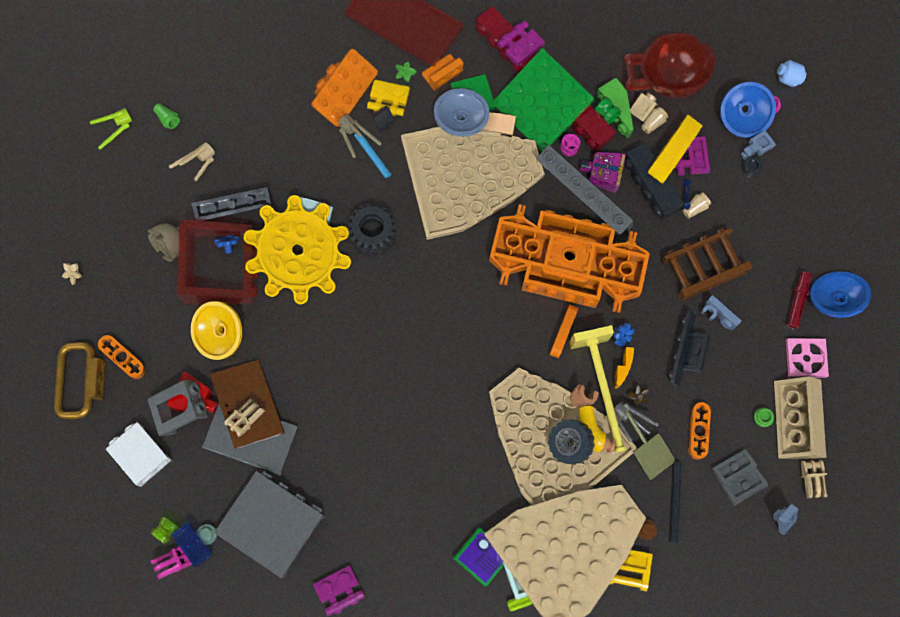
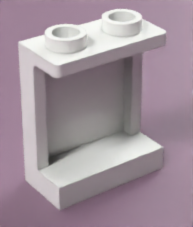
(137, 454)

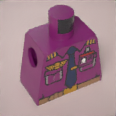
(605, 170)

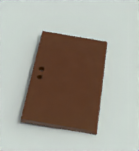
(234, 389)

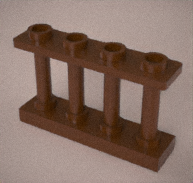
(721, 275)

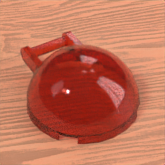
(672, 66)

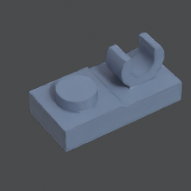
(725, 316)
(786, 518)

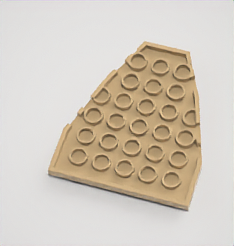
(467, 177)
(524, 416)
(568, 547)

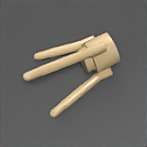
(203, 153)

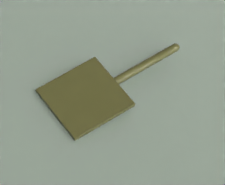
(653, 454)

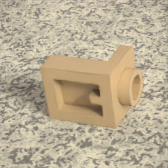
(643, 106)

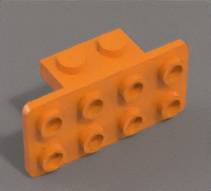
(343, 86)

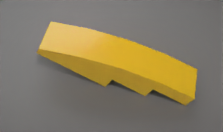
(674, 149)

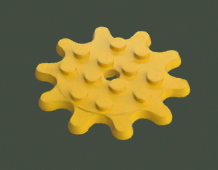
(297, 228)

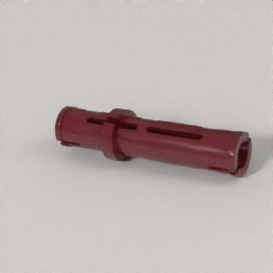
(801, 293)

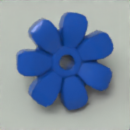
(227, 242)
(623, 334)

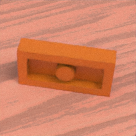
(443, 71)

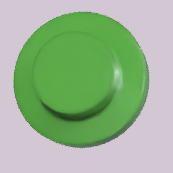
(763, 417)

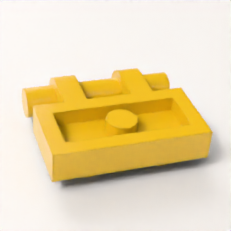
(388, 93)

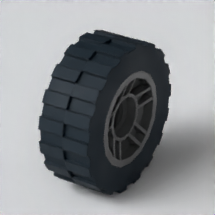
(561, 437)

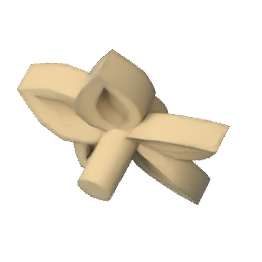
(72, 272)

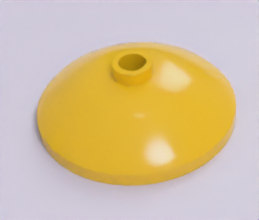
(208, 330)

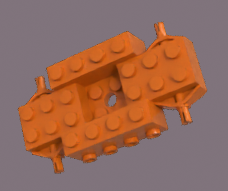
(596, 266)

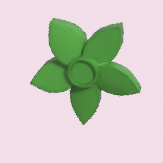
(405, 71)

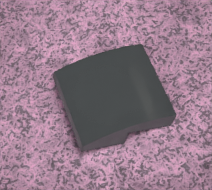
(739, 477)

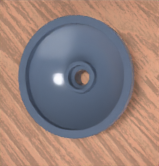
(461, 105)

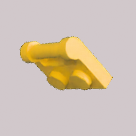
(639, 563)

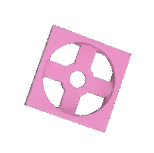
(805, 347)

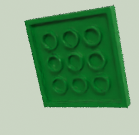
(543, 100)

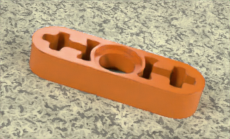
(564, 331)
(113, 357)
(706, 425)

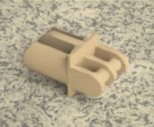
(245, 415)
(814, 482)

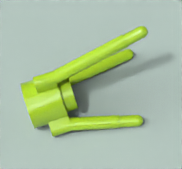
(121, 118)

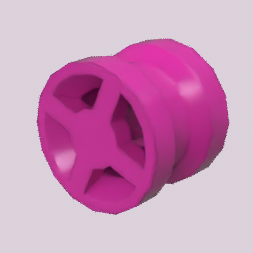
(570, 140)

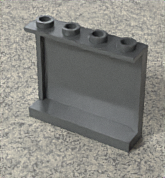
(269, 523)

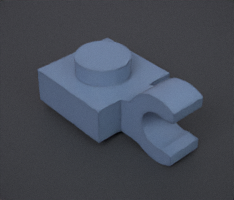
(760, 144)

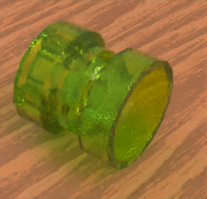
(160, 533)

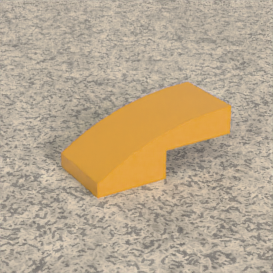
(622, 371)

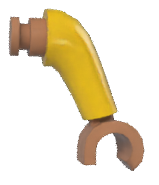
(587, 417)

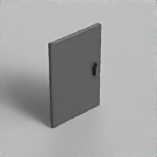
(266, 454)

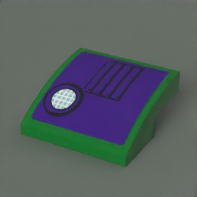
(479, 558)

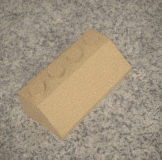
(800, 418)

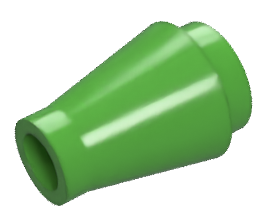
(167, 117)

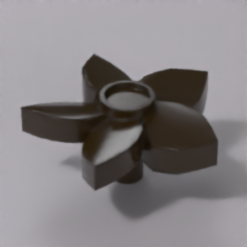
(638, 395)

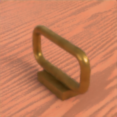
(93, 380)

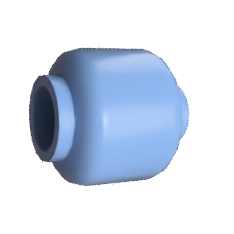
(791, 73)

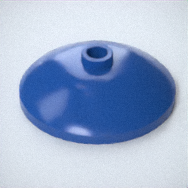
(759, 112)
(840, 294)

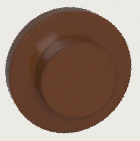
(648, 530)

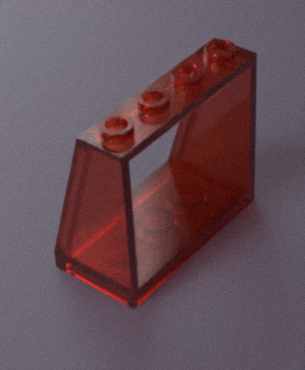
(193, 295)

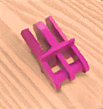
(173, 561)

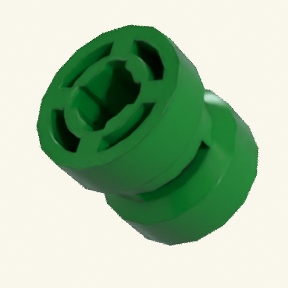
(608, 110)

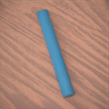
(372, 154)

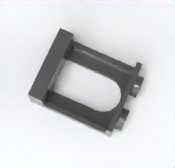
(162, 416)

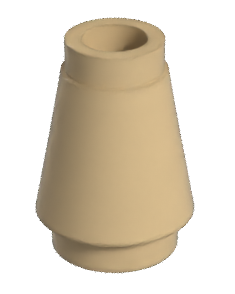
(654, 120)
(698, 204)

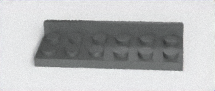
(585, 190)

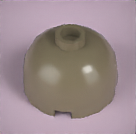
(165, 238)

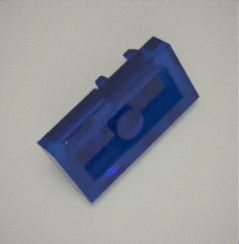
(191, 544)

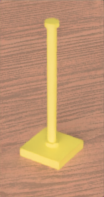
(592, 339)

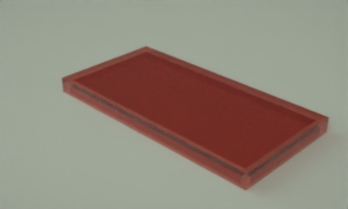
(408, 24)

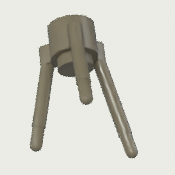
(350, 126)

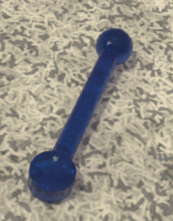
(687, 183)

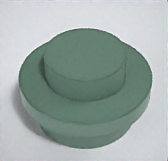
(207, 534)

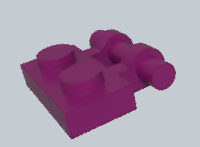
(523, 48)
(697, 158)
(336, 584)

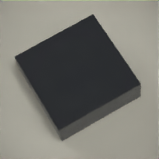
(383, 118)

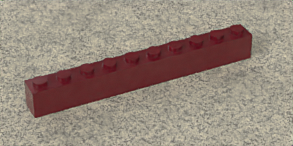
(588, 124)

